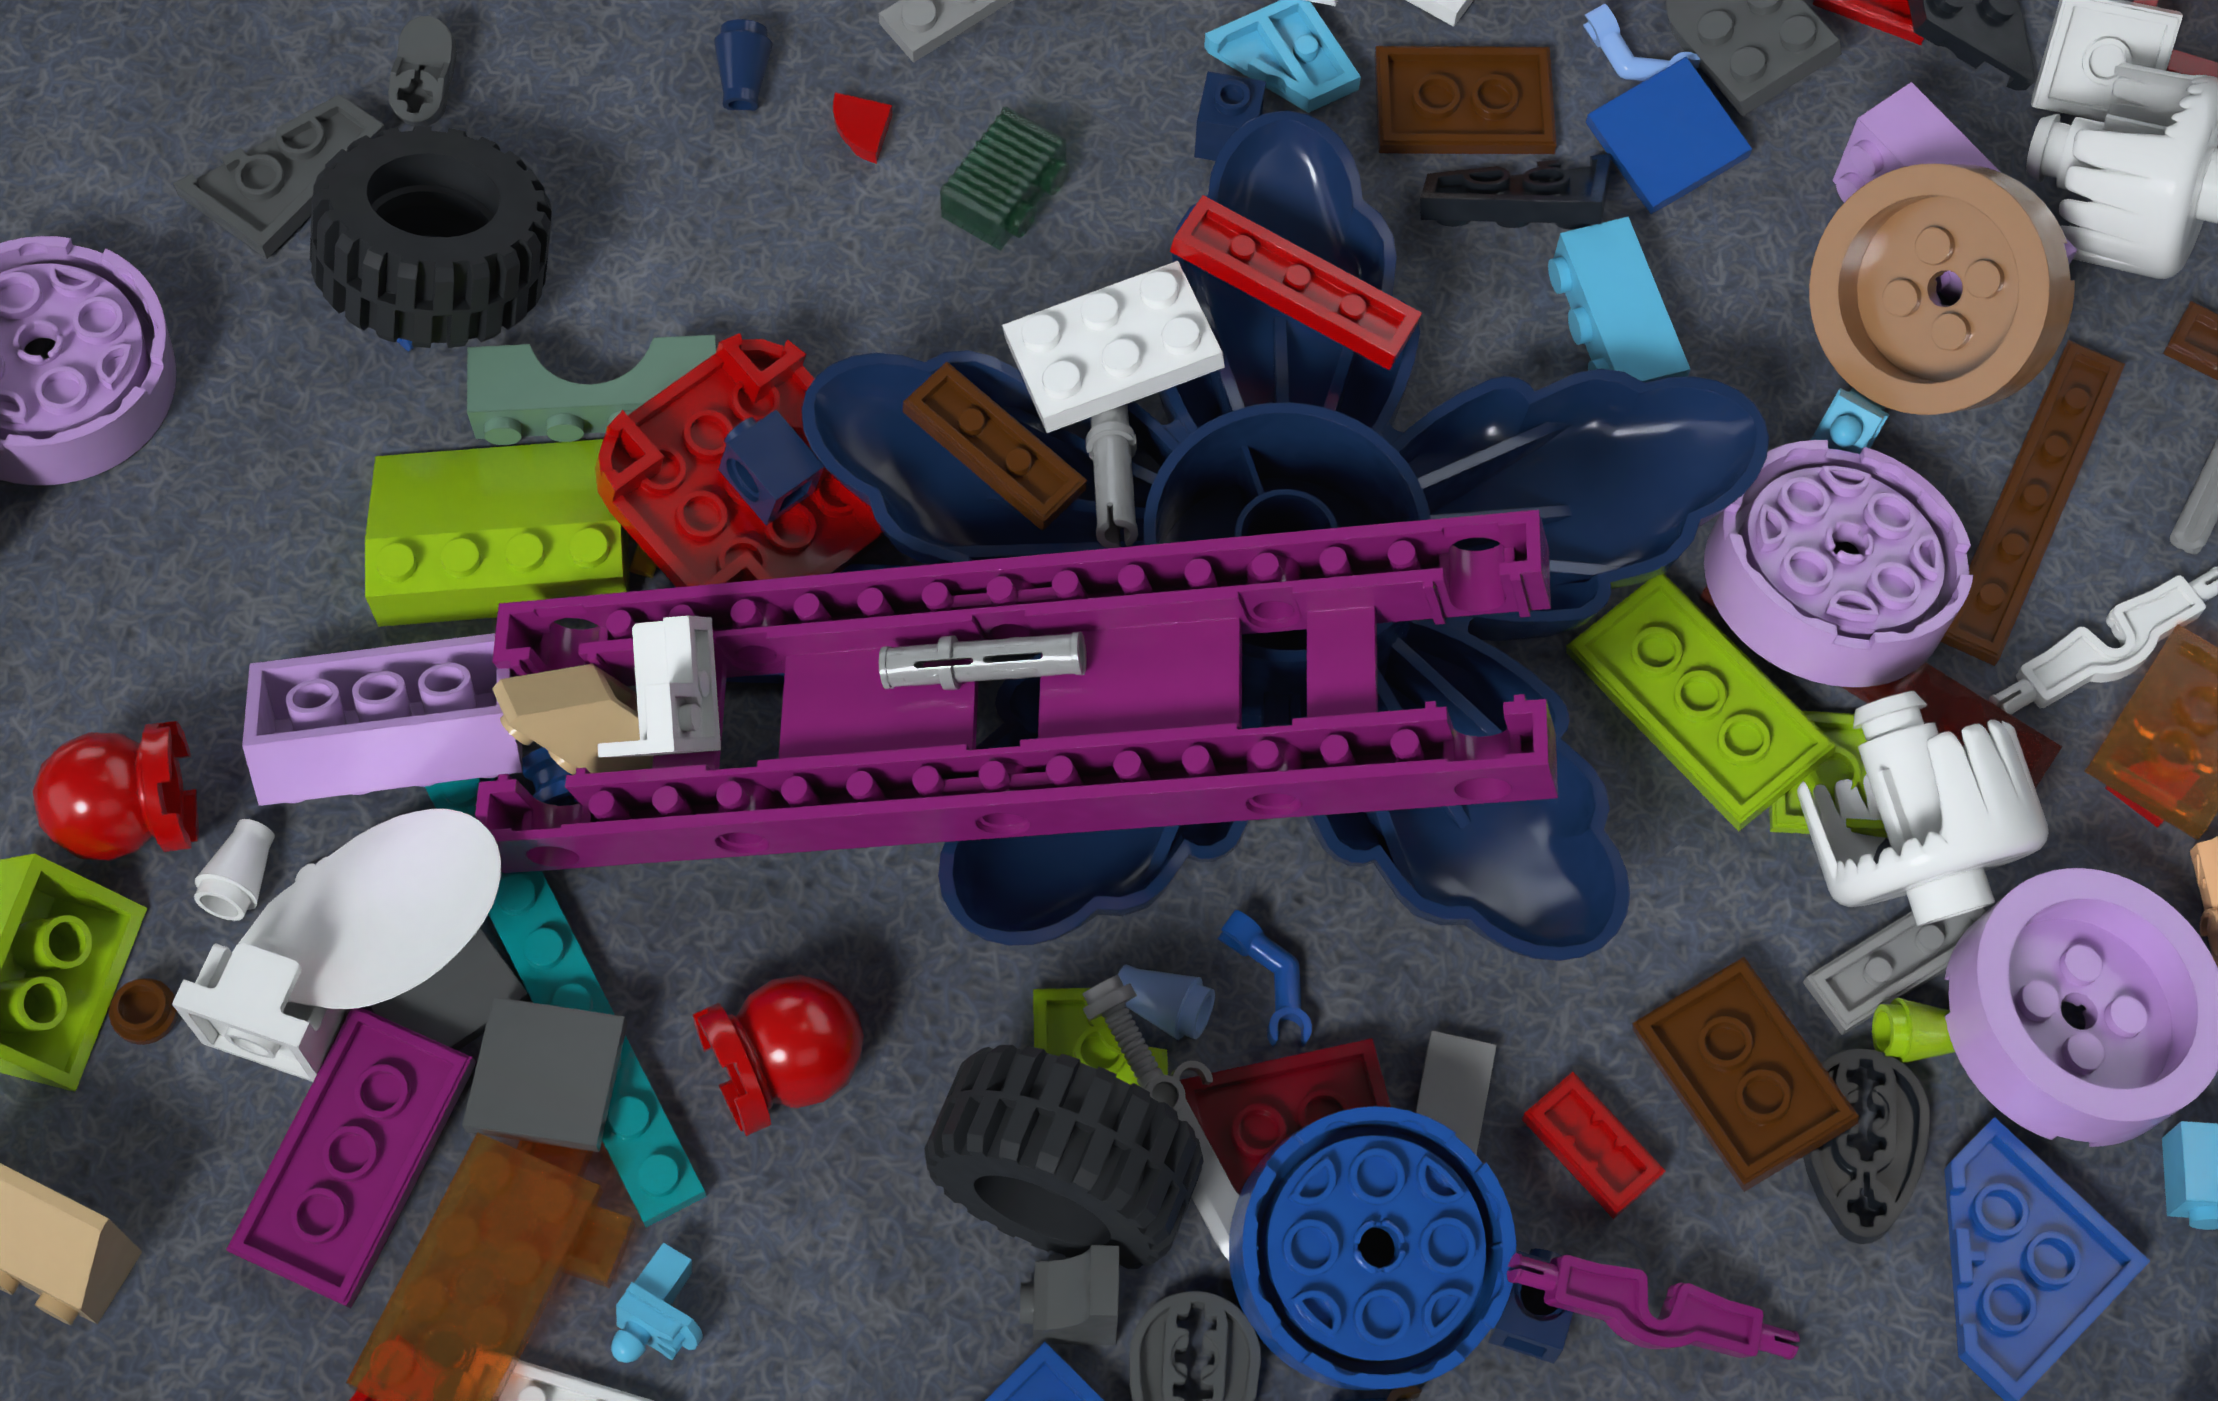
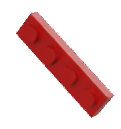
(1295, 282)

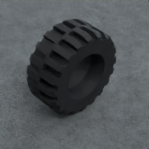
(421, 287)
(1064, 1155)

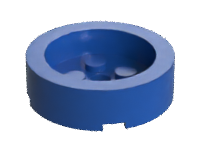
(1316, 1294)

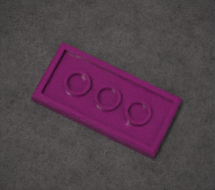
(352, 1156)

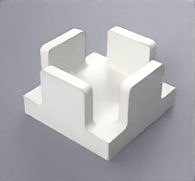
(245, 1011)

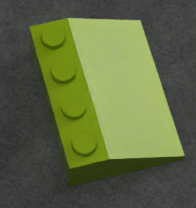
(488, 529)

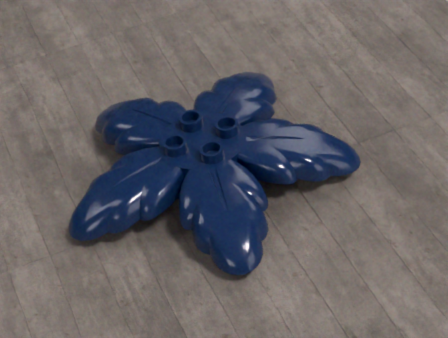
(1305, 443)

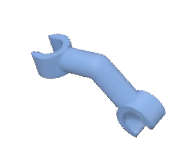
(1606, 34)

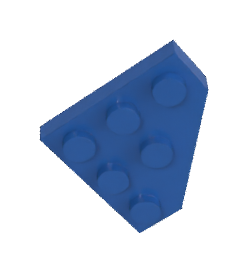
(2025, 1261)

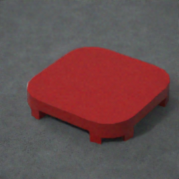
(666, 486)

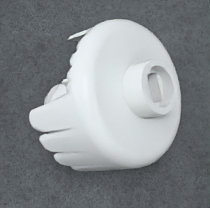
(2142, 168)
(1942, 807)

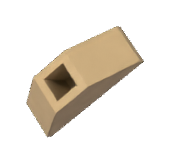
(572, 714)

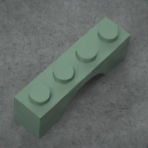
(518, 397)

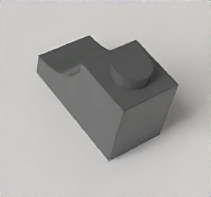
(1074, 1299)

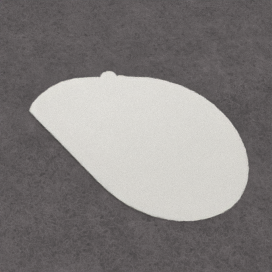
(383, 908)

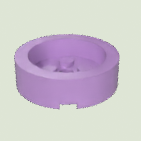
(103, 378)
(1839, 613)
(2144, 995)

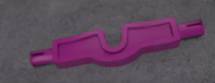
(1621, 1300)

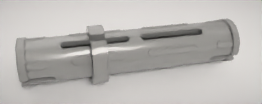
(1111, 448)
(906, 664)

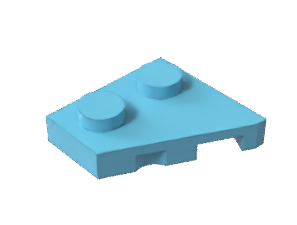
(1288, 50)

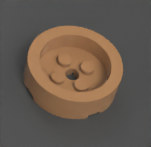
(1880, 302)

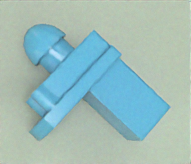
(1851, 422)
(647, 1311)

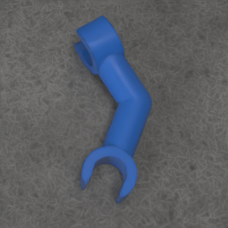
(1248, 939)

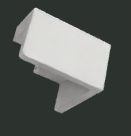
(673, 689)

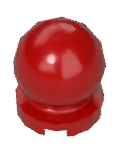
(113, 795)
(785, 1047)

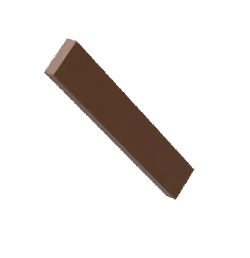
(2033, 500)

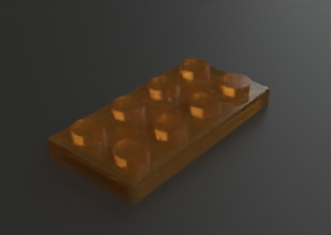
(477, 1279)

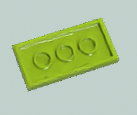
(1700, 700)

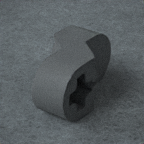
(417, 91)

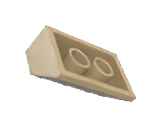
(60, 1250)

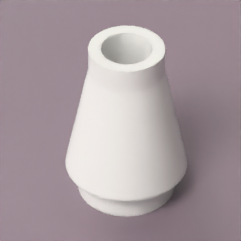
(235, 873)

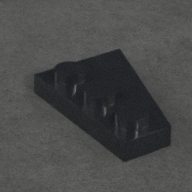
(1538, 196)

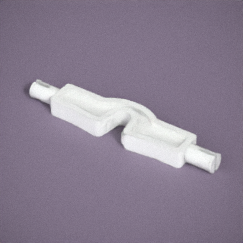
(2085, 658)

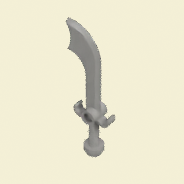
(1213, 1192)

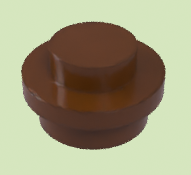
(143, 1011)

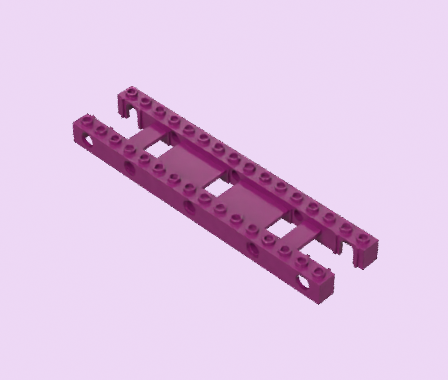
(1123, 747)

